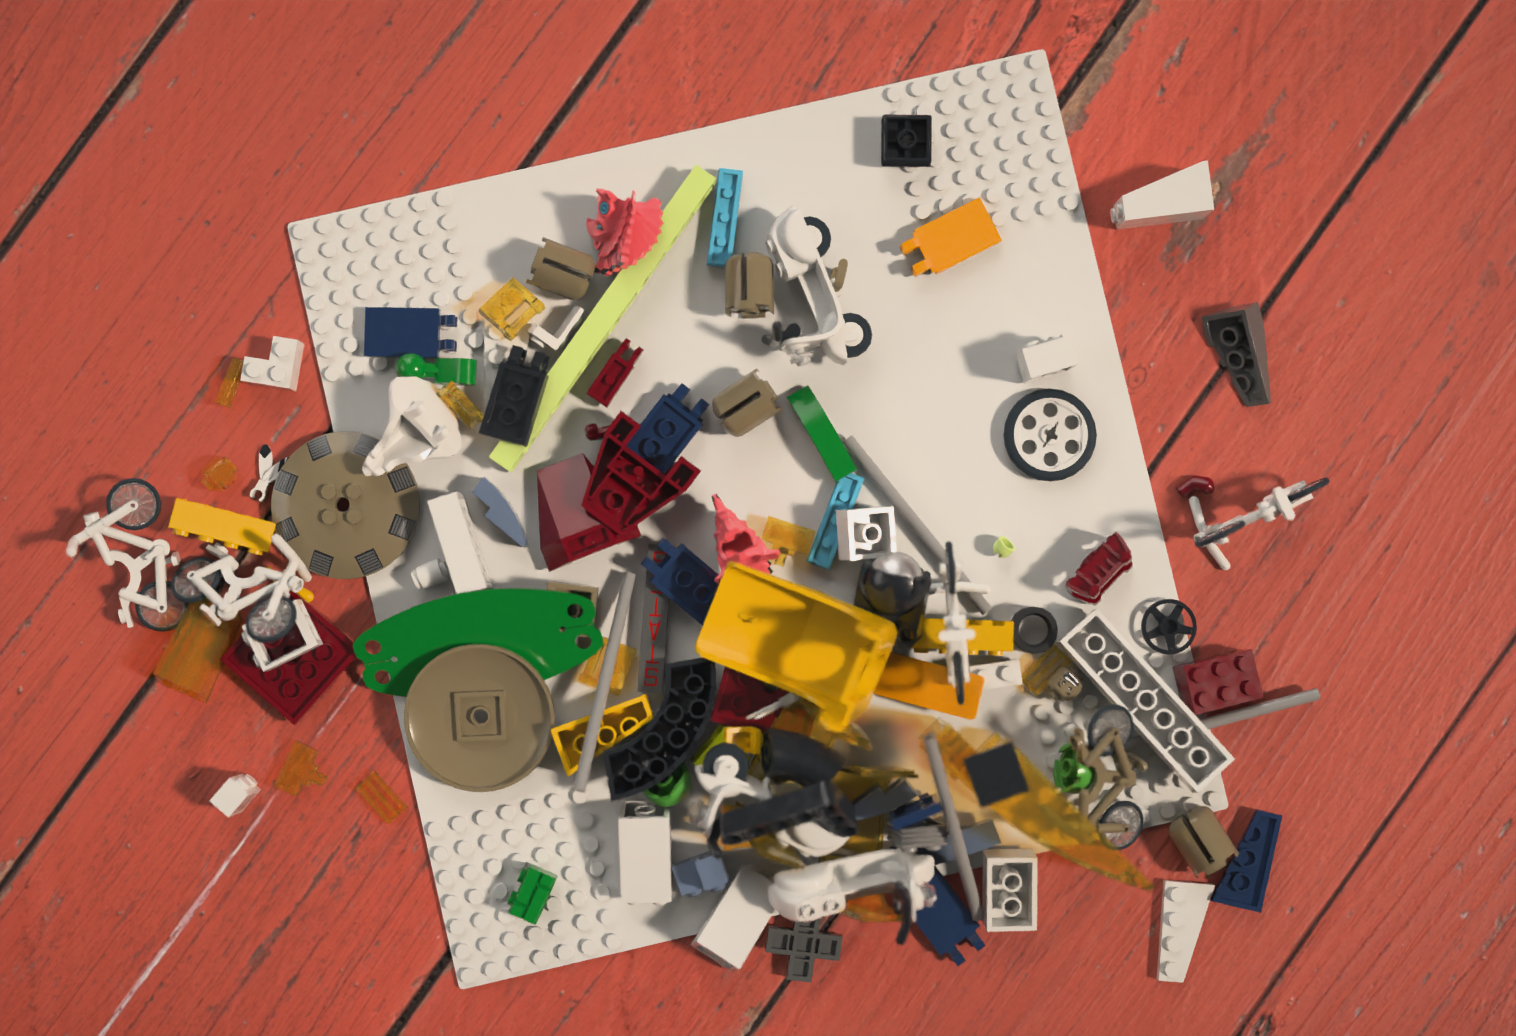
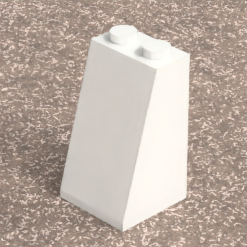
(1169, 200)
(645, 852)
(736, 919)

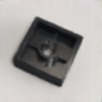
(918, 130)

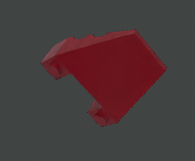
(626, 486)

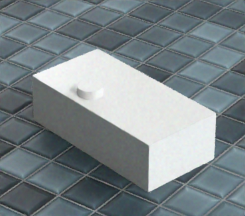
(459, 543)

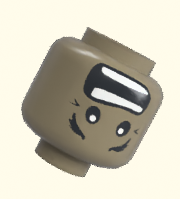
(1065, 684)

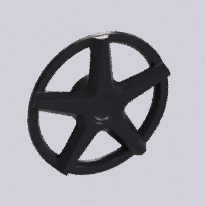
(1168, 626)

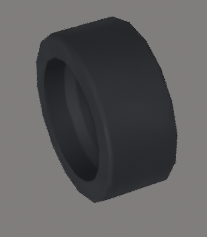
(1051, 634)

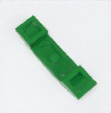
(822, 433)

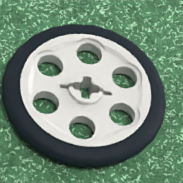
(1083, 434)

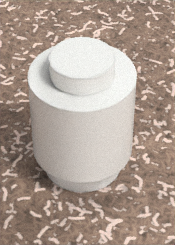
(430, 574)

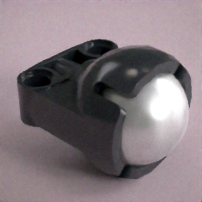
(896, 591)

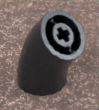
(798, 757)

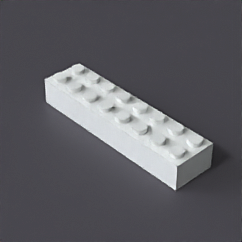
(1155, 709)

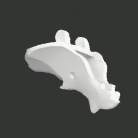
(417, 430)

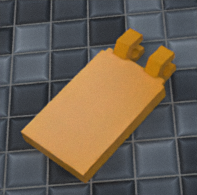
(952, 238)

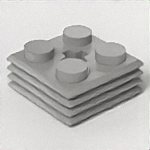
(924, 833)

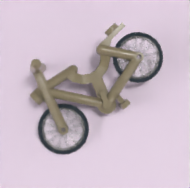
(1108, 735)

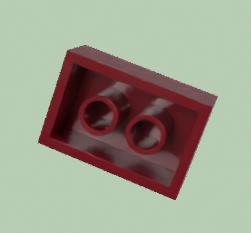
(1218, 681)

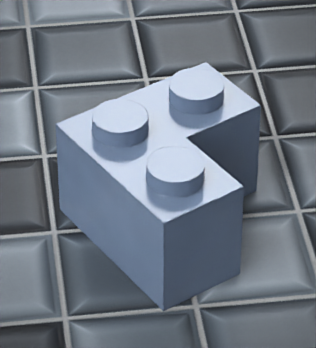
(700, 873)

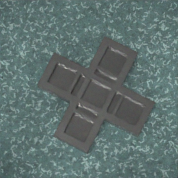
(803, 945)

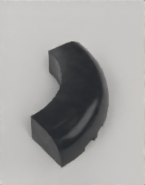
(669, 735)

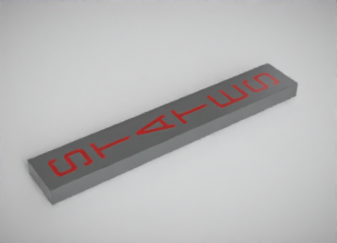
(653, 631)

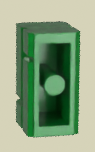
(532, 893)

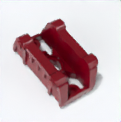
(1100, 570)

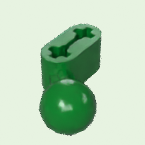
(458, 370)

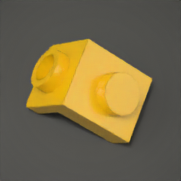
(745, 737)

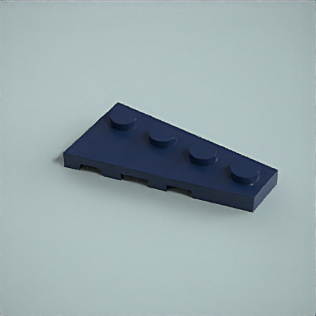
(1248, 873)

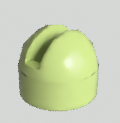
(1003, 547)

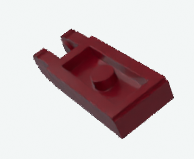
(613, 375)

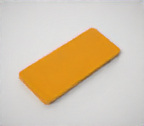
(928, 686)

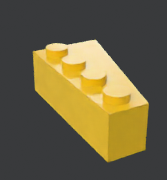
(616, 724)

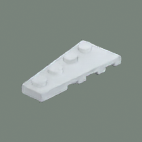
(497, 350)
(1181, 921)

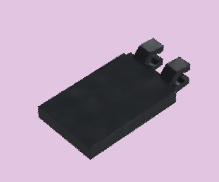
(515, 398)

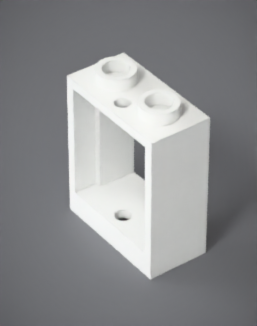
(307, 630)

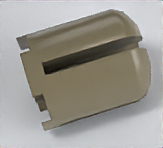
(560, 281)
(749, 285)
(753, 413)
(1201, 840)

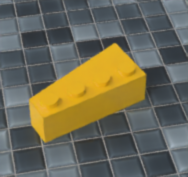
(222, 525)
(989, 636)

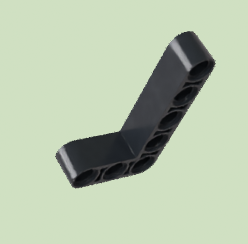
(790, 810)

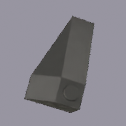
(1241, 344)

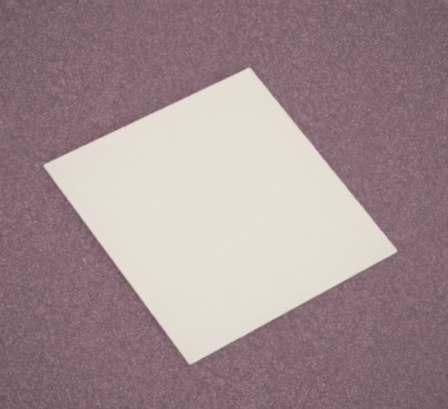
(918, 401)

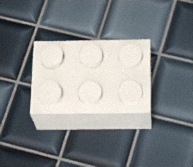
(1009, 890)

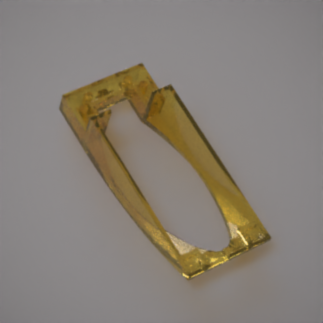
(1042, 811)

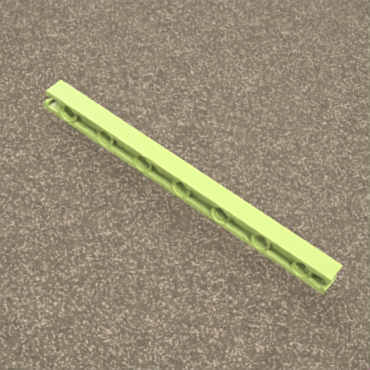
(610, 310)

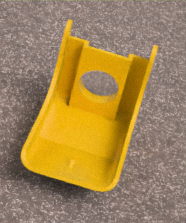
(797, 641)

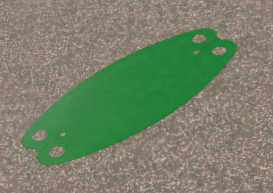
(509, 618)

